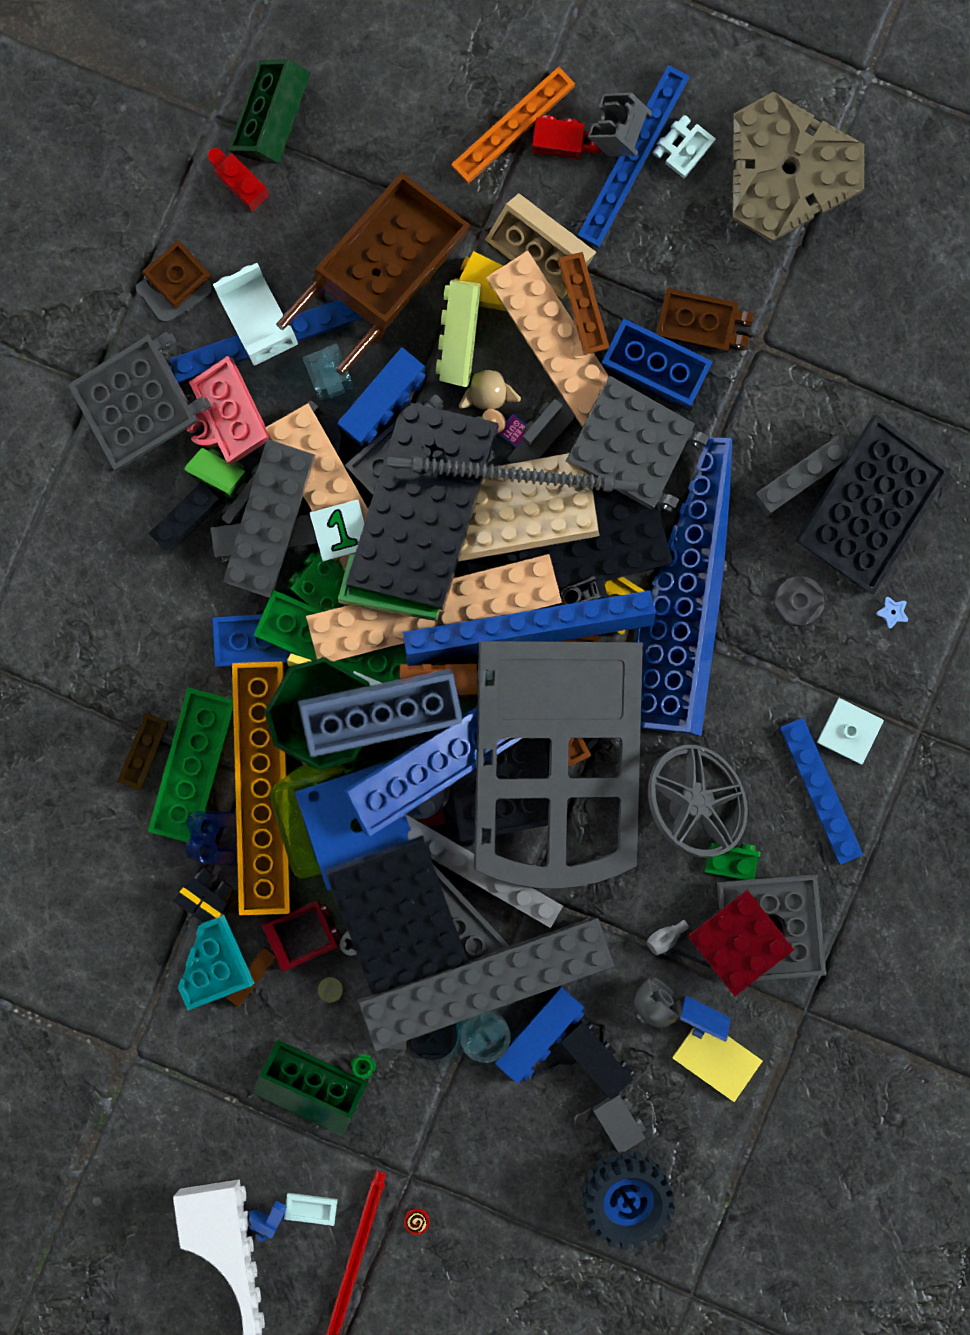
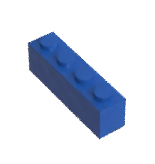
(539, 1034)

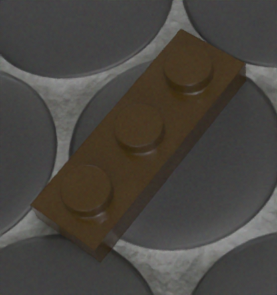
(143, 751)

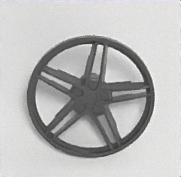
(696, 802)

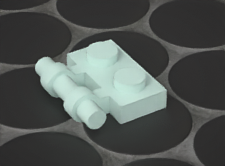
(691, 149)

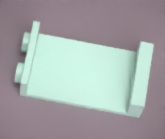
(254, 314)

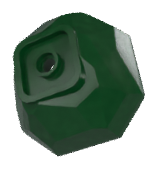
(283, 713)

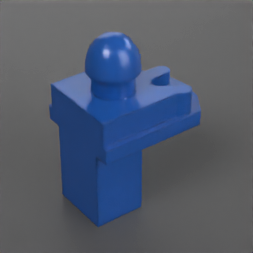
(265, 1224)

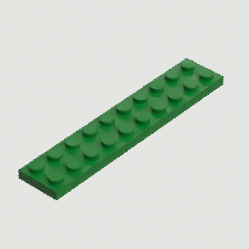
(287, 627)

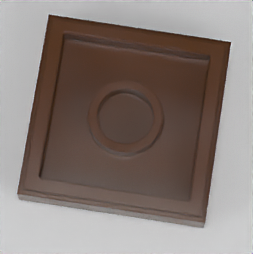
(176, 274)

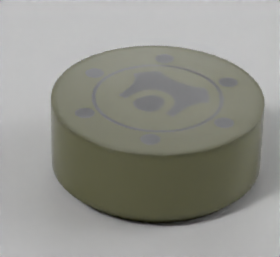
(330, 989)

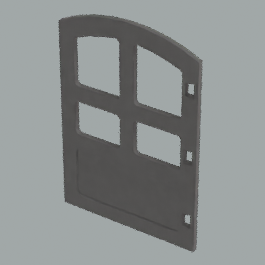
(558, 695)

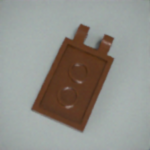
(702, 321)

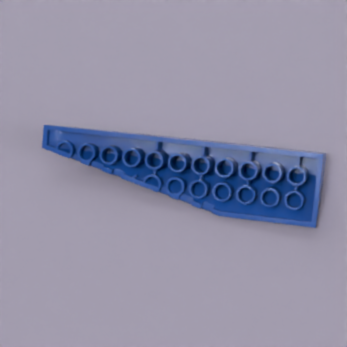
(687, 602)

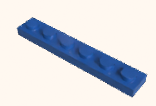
(821, 791)

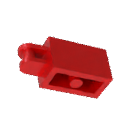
(561, 138)
(238, 179)

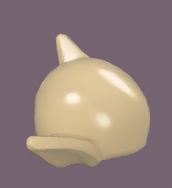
(488, 391)

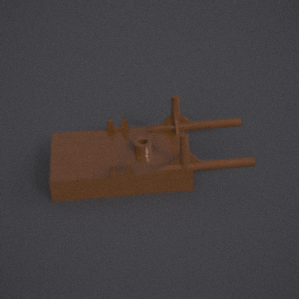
(398, 240)

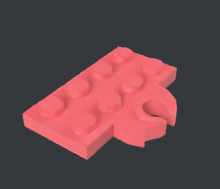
(233, 418)

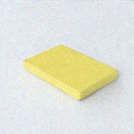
(719, 1063)

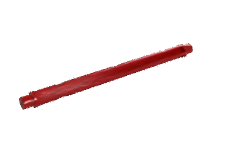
(356, 1253)

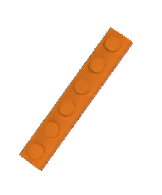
(513, 125)

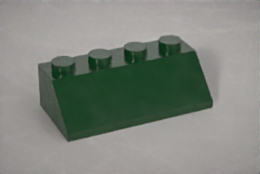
(269, 110)
(310, 1087)

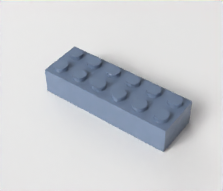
(380, 712)

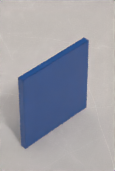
(705, 1019)

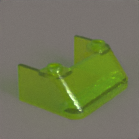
(291, 821)

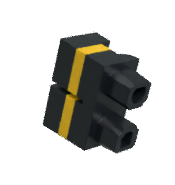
(197, 889)

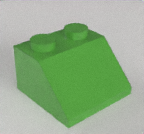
(216, 472)

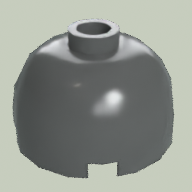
(656, 1005)

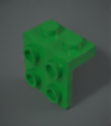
(317, 582)

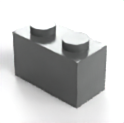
(619, 1123)

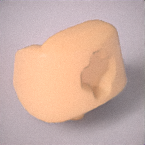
(495, 416)

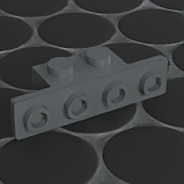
(543, 432)

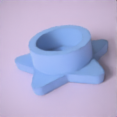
(886, 613)

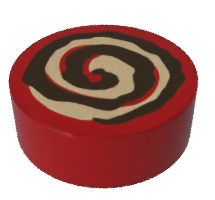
(416, 1221)

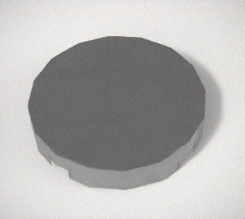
(799, 601)

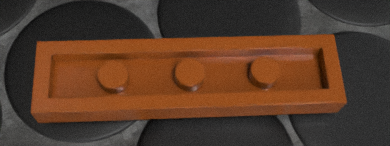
(583, 303)

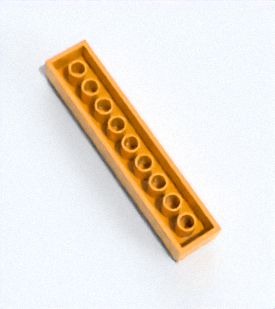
(259, 765)

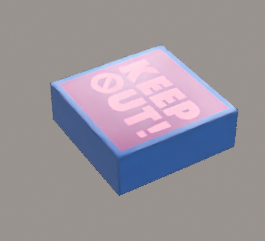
(513, 431)

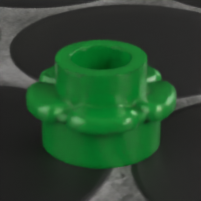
(358, 1071)

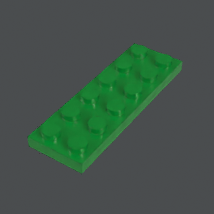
(191, 763)

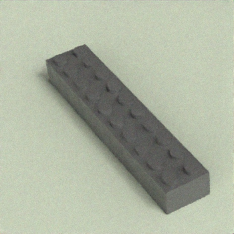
(486, 983)

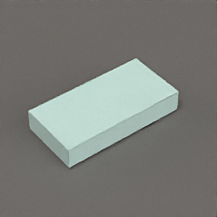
(310, 1209)

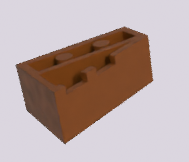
(464, 676)

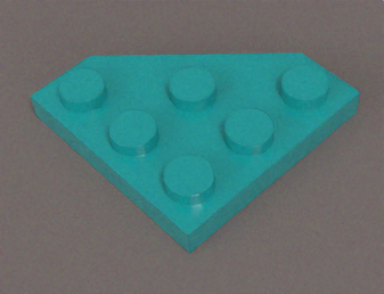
(213, 965)

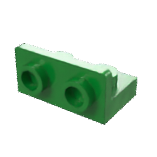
(735, 863)

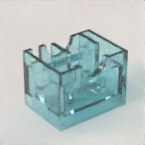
(322, 371)

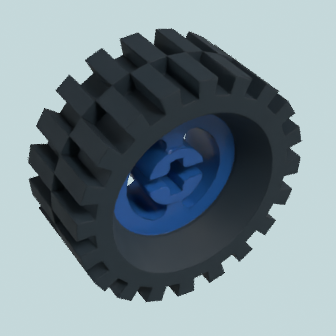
(613, 1216)

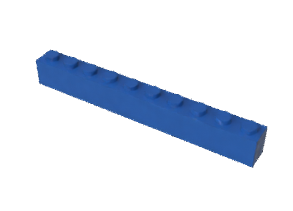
(539, 625)

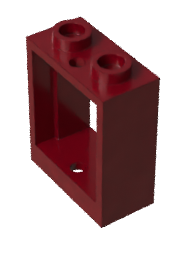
(278, 946)

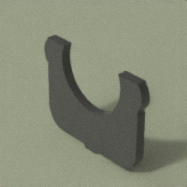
(162, 308)

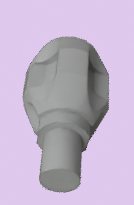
(666, 938)

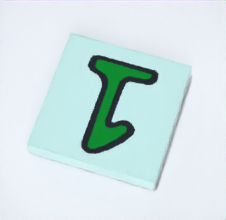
(338, 529)

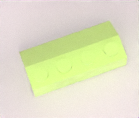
(459, 333)

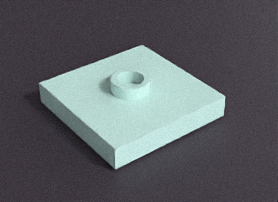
(850, 731)

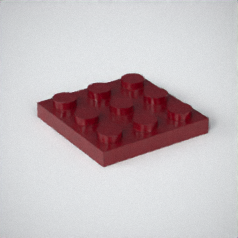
(740, 942)

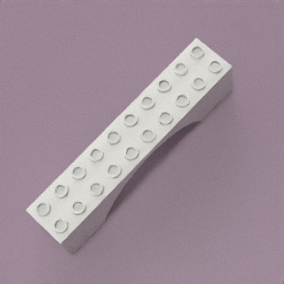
(215, 1227)

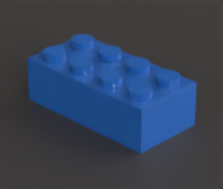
(656, 364)
(383, 398)

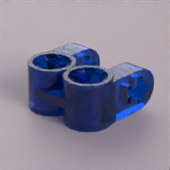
(206, 837)

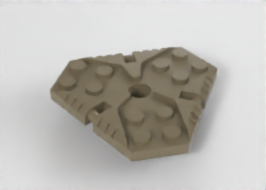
(774, 136)

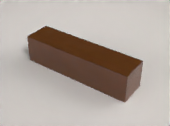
(257, 970)

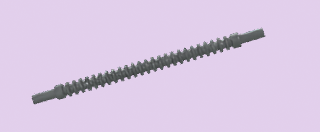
(606, 483)

